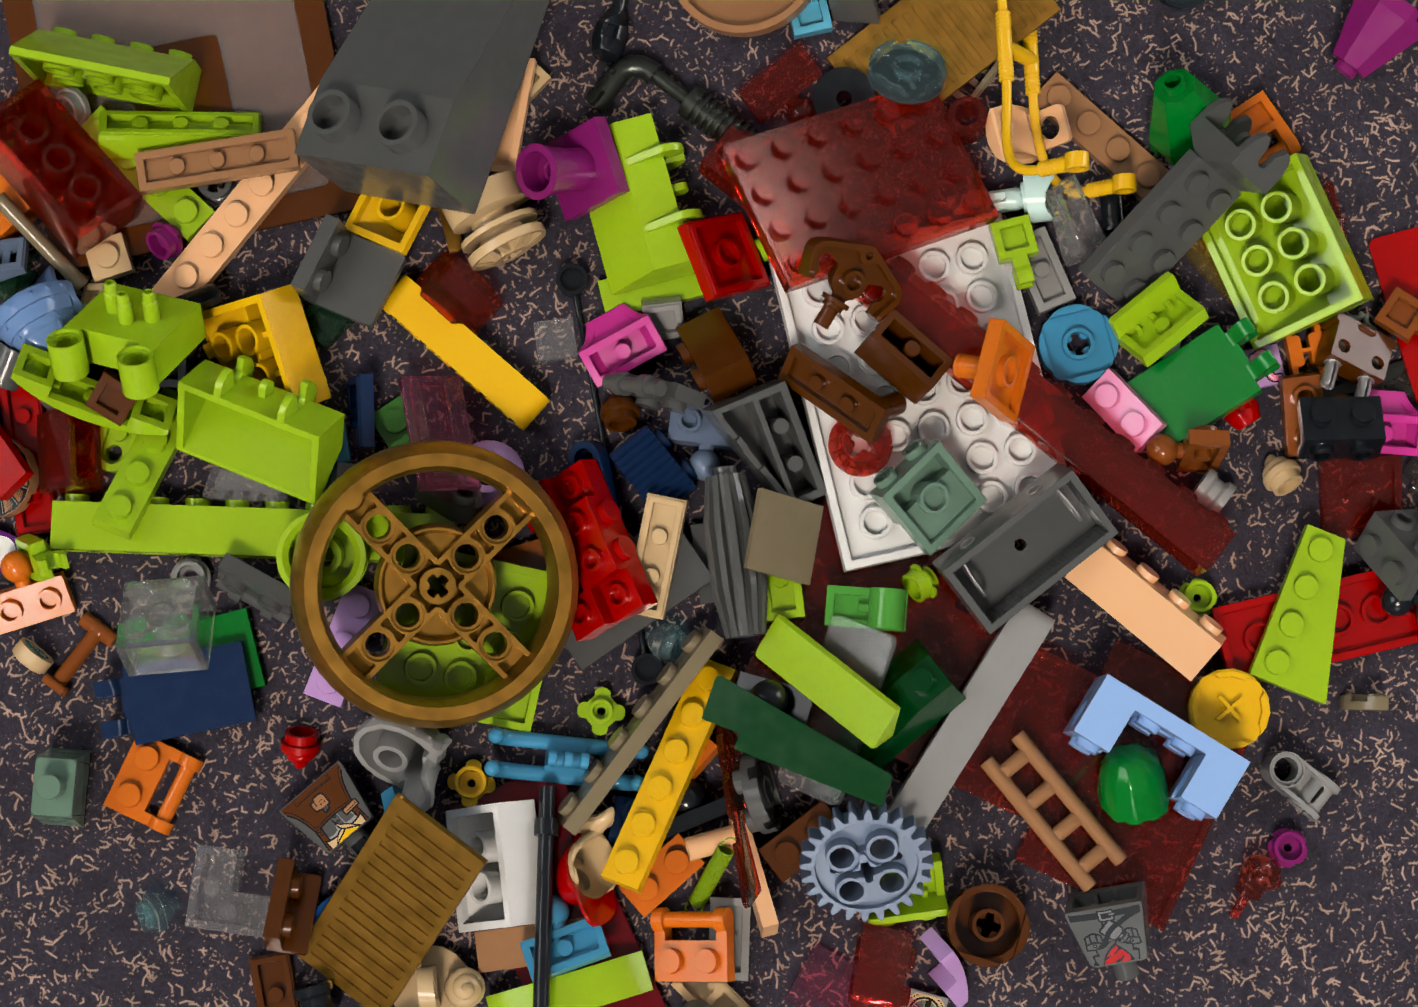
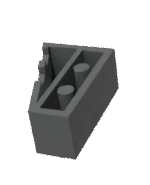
(769, 439)

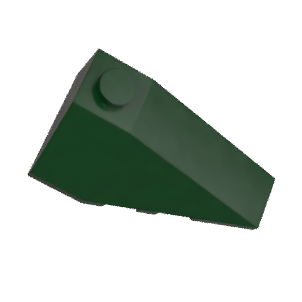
(922, 693)

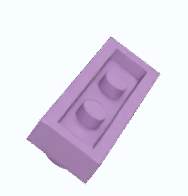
(351, 615)

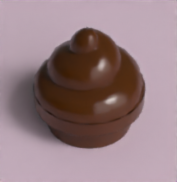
(619, 413)

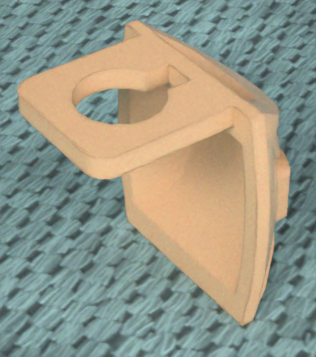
(1022, 134)

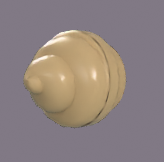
(1281, 475)
(464, 987)

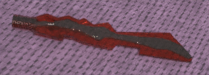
(735, 807)

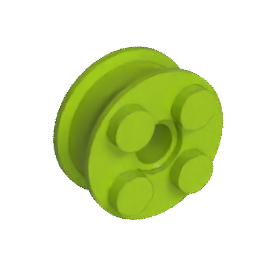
(348, 564)

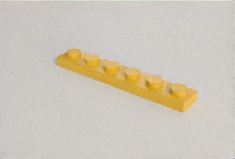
(664, 783)

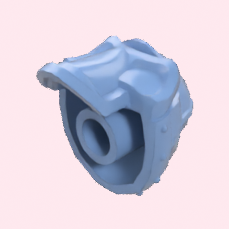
(38, 311)

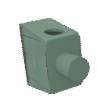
(61, 786)

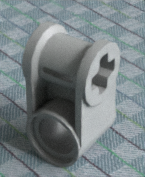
(1304, 787)

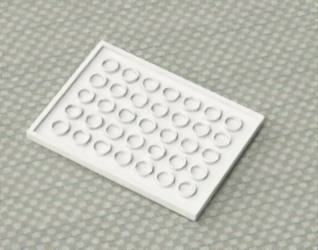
(985, 448)

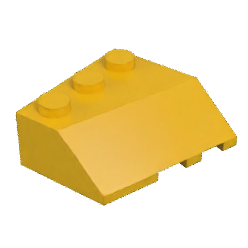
(272, 333)

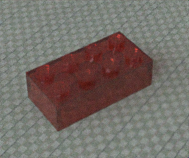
(62, 171)

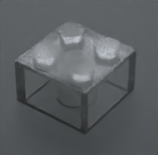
(166, 625)

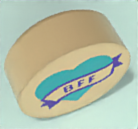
(32, 656)

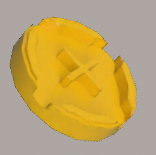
(1229, 707)

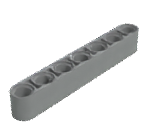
(969, 721)

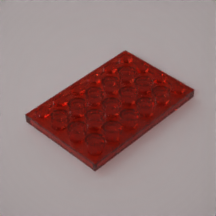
(859, 175)

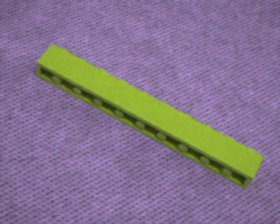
(202, 528)

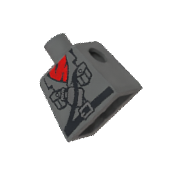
(1112, 926)

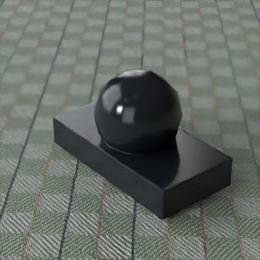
(779, 695)
(694, 809)

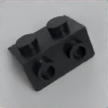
(1340, 428)

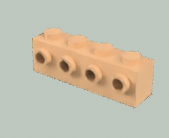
(1148, 608)

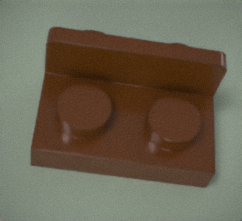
(291, 909)

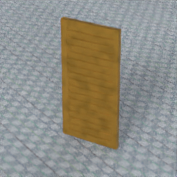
(955, 28)
(392, 904)

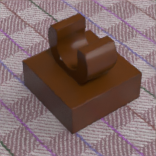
(109, 399)

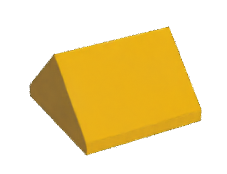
(387, 222)

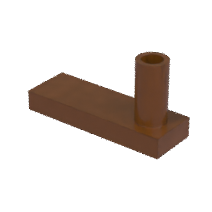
(839, 393)

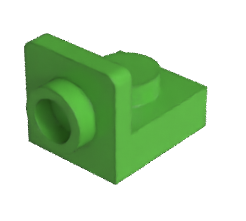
(391, 423)

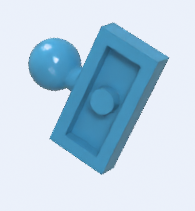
(571, 944)

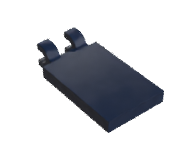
(182, 702)

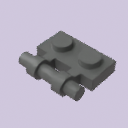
(654, 391)
(254, 588)

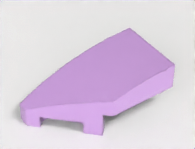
(949, 972)

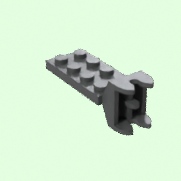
(1185, 203)

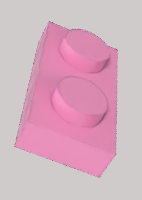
(1124, 409)

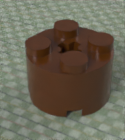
(996, 945)

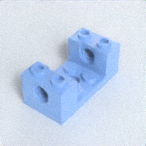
(1207, 776)

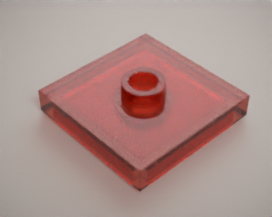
(1355, 490)

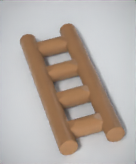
(1028, 805)

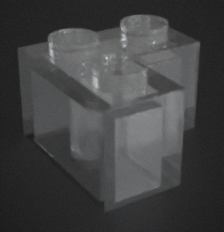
(216, 894)

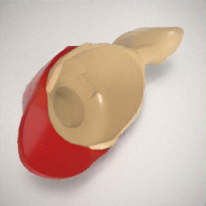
(581, 868)

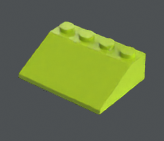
(110, 69)
(1286, 256)

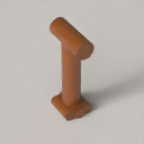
(96, 632)

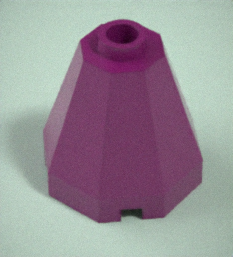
(1374, 35)

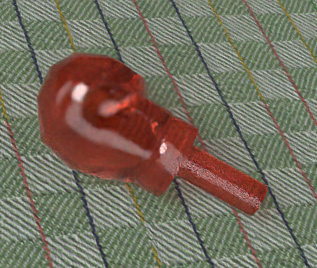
(1256, 876)

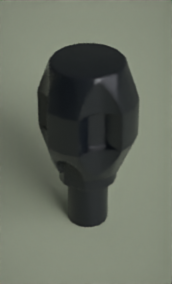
(611, 33)

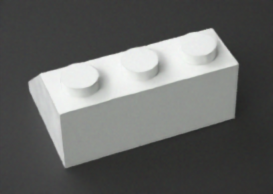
(507, 883)

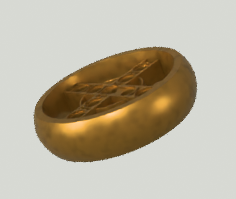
(352, 667)

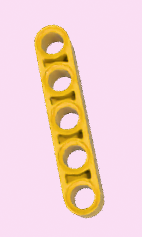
(466, 355)

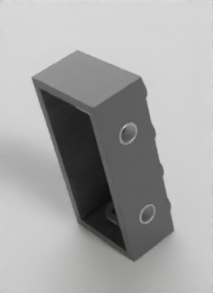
(1059, 531)

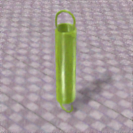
(711, 875)

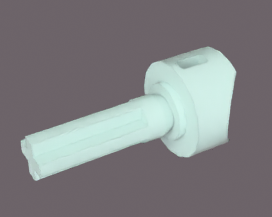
(1030, 197)

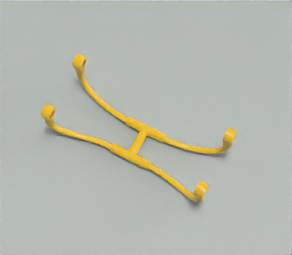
(1072, 161)

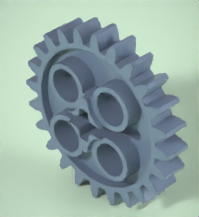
(866, 860)

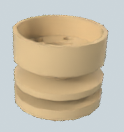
(497, 227)

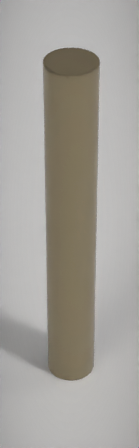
(41, 242)

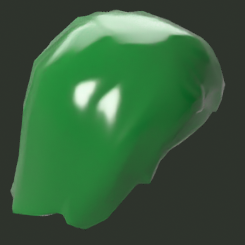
(1133, 784)

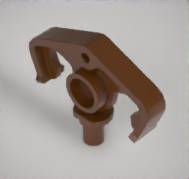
(855, 268)

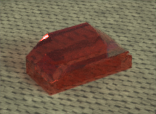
(459, 292)

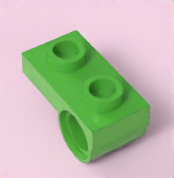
(873, 606)

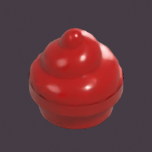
(300, 745)

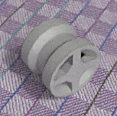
(1213, 492)

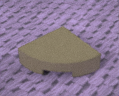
(1362, 702)

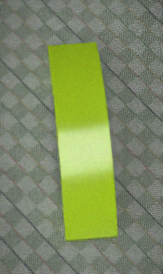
(35, 376)
(587, 986)

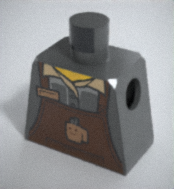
(332, 811)

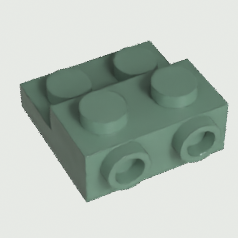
(927, 494)

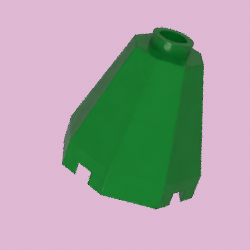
(1174, 105)

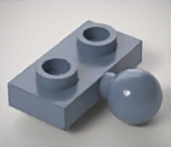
(696, 430)

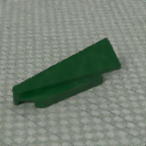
(792, 745)

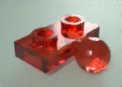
(780, 85)

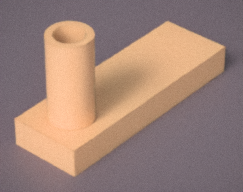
(705, 844)

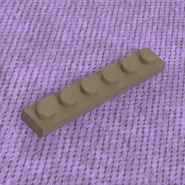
(627, 742)

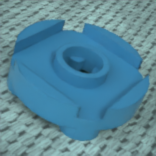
(1089, 326)

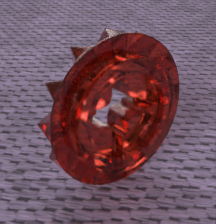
(863, 463)

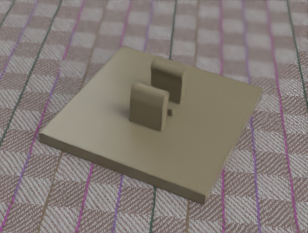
(783, 536)

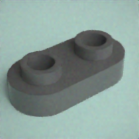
(454, 505)

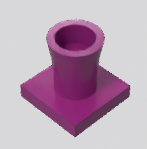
(576, 167)

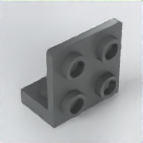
(347, 273)

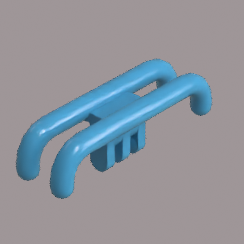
(564, 758)

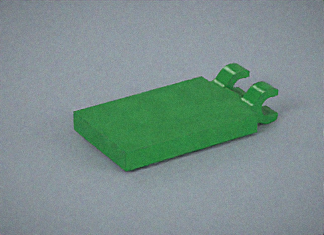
(1205, 379)

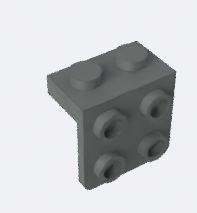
(1391, 550)

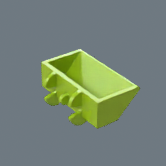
(639, 228)
(258, 428)

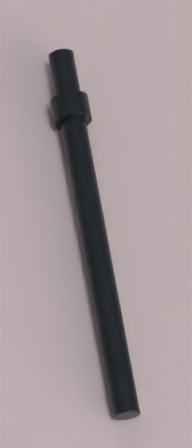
(546, 828)

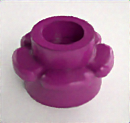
(164, 241)
(1298, 847)

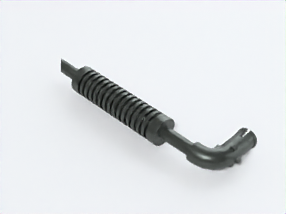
(694, 104)

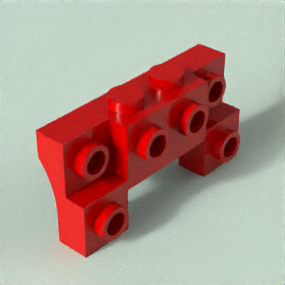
(605, 554)

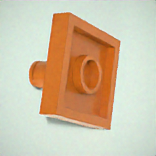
(999, 371)

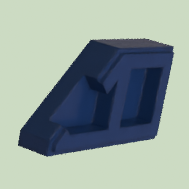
(361, 408)

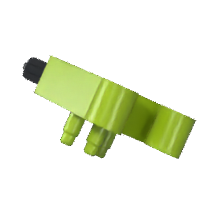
(132, 332)

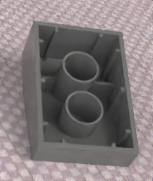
(421, 99)

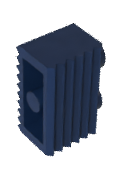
(651, 468)

